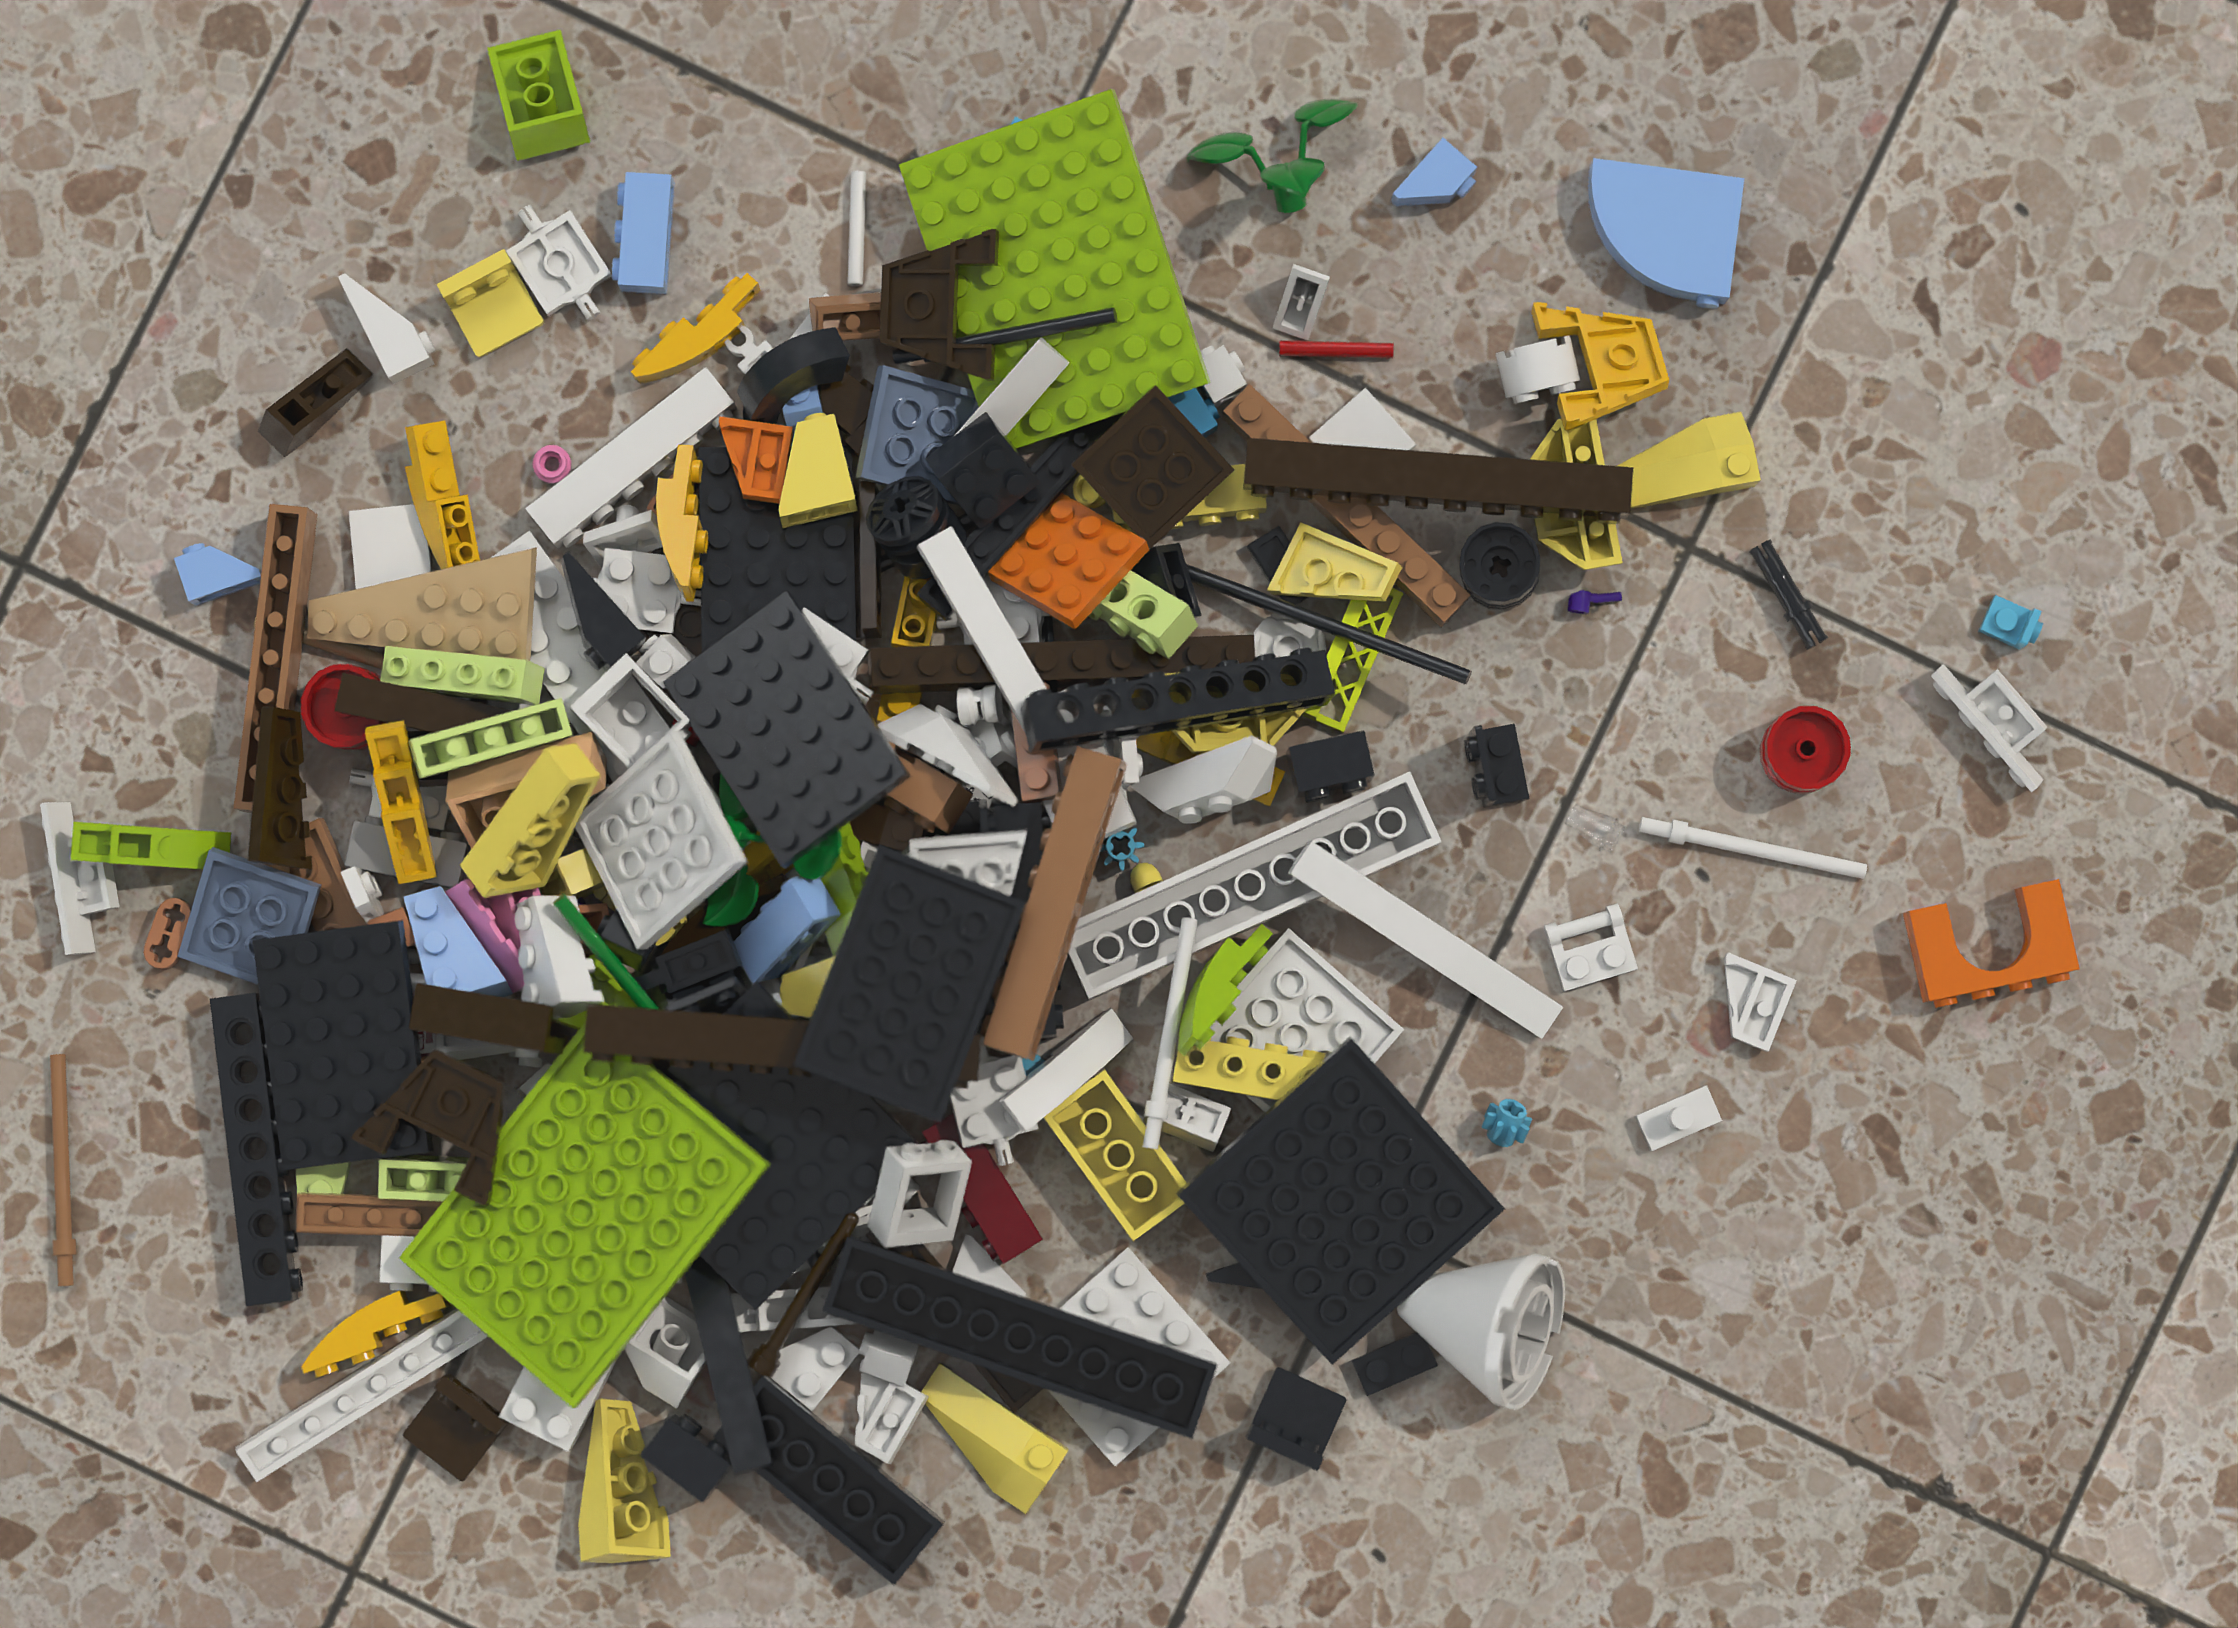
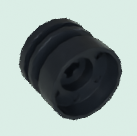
(906, 516)
(1509, 546)

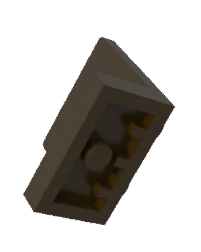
(455, 1427)

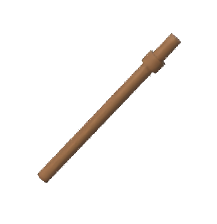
(64, 1246)

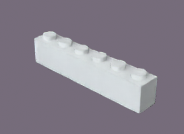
(631, 459)

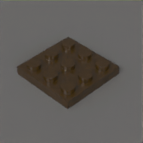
(1152, 466)

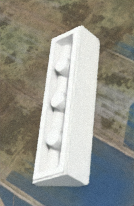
(1022, 386)

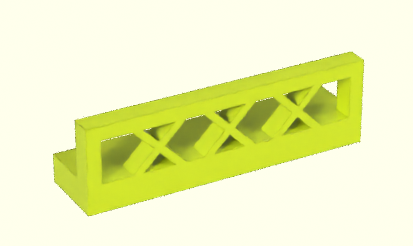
(1337, 651)

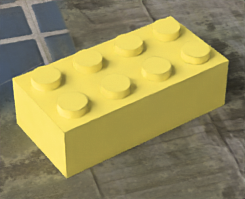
(1108, 1147)

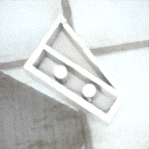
(553, 959)

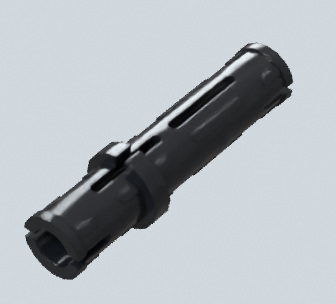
(1789, 595)

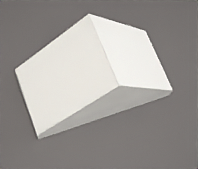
(1301, 302)

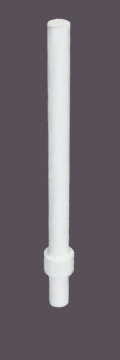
(1679, 833)
(1157, 1107)

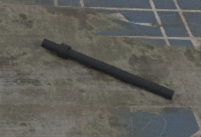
(1026, 331)

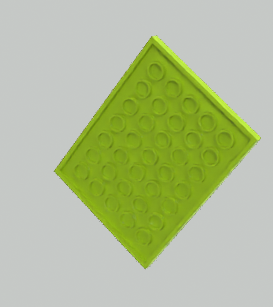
(1070, 243)
(591, 1219)

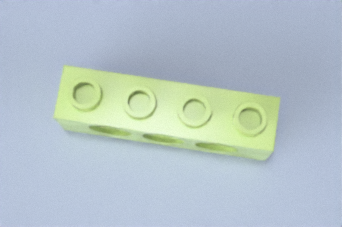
(1146, 614)
(464, 675)
(490, 738)
(419, 1176)

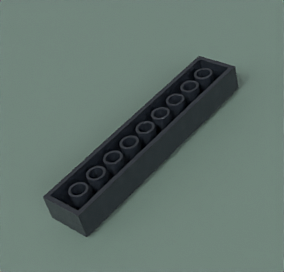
(1020, 1337)

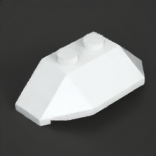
(1211, 780)

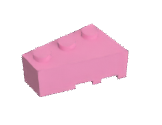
(494, 926)

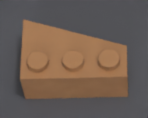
(928, 795)

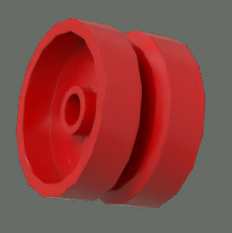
(319, 704)
(1823, 736)

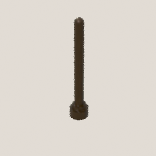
(766, 1357)

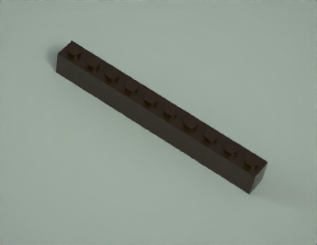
(1438, 479)
(1057, 662)
(710, 1038)

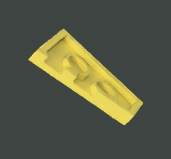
(1332, 568)

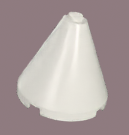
(1493, 1323)

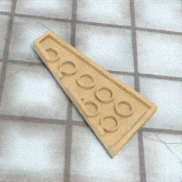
(456, 609)

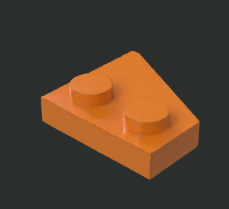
(758, 456)

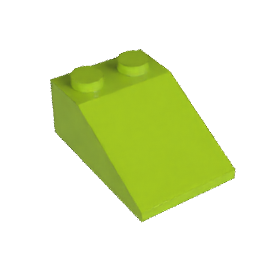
(538, 95)

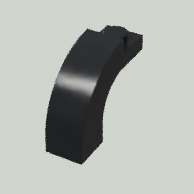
(789, 369)

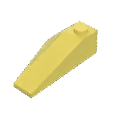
(1696, 462)

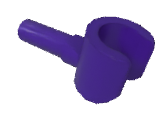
(1580, 601)

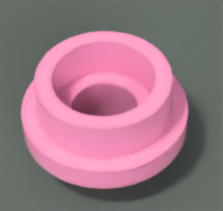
(541, 458)

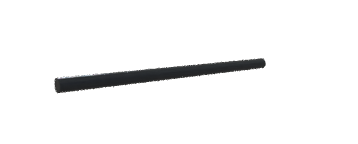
(1329, 625)

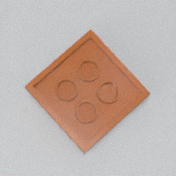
(1068, 560)

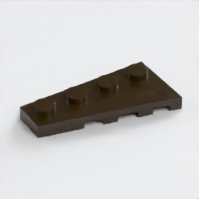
(277, 813)

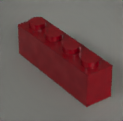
(989, 1199)

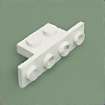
(1999, 717)
(78, 885)

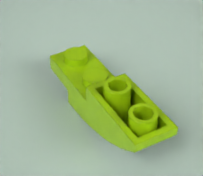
(145, 845)
(1216, 989)

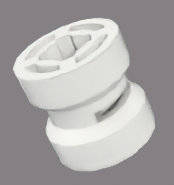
(979, 704)

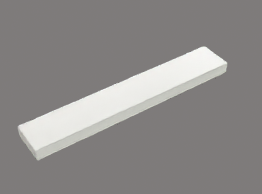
(982, 619)

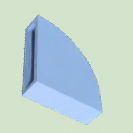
(1668, 226)

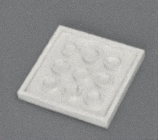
(659, 840)
(1304, 1005)
(1136, 1302)

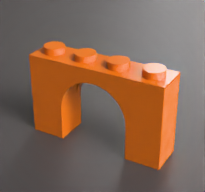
(2045, 951)

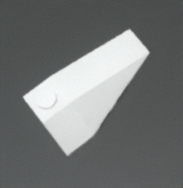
(947, 746)

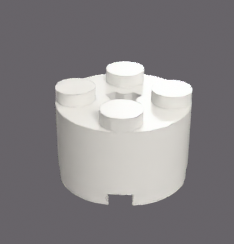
(1538, 368)

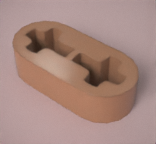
(160, 929)

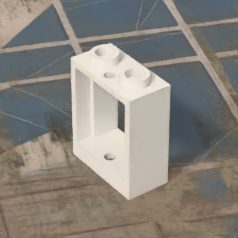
(606, 687)
(923, 1225)

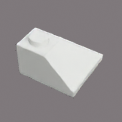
(668, 1352)

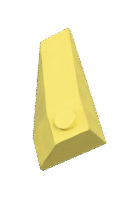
(999, 1444)
(618, 1501)

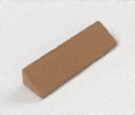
(852, 315)

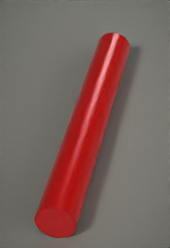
(1336, 349)

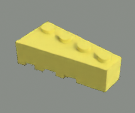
(533, 824)

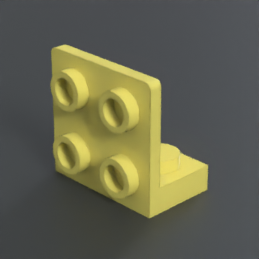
(491, 303)

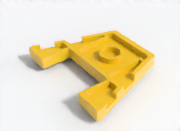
(1619, 358)

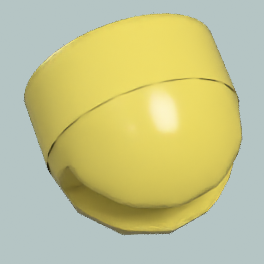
(1144, 876)

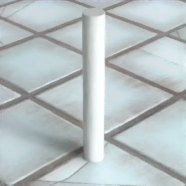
(856, 228)

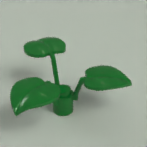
(1287, 180)
(739, 893)

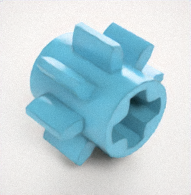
(1121, 857)
(1506, 1123)

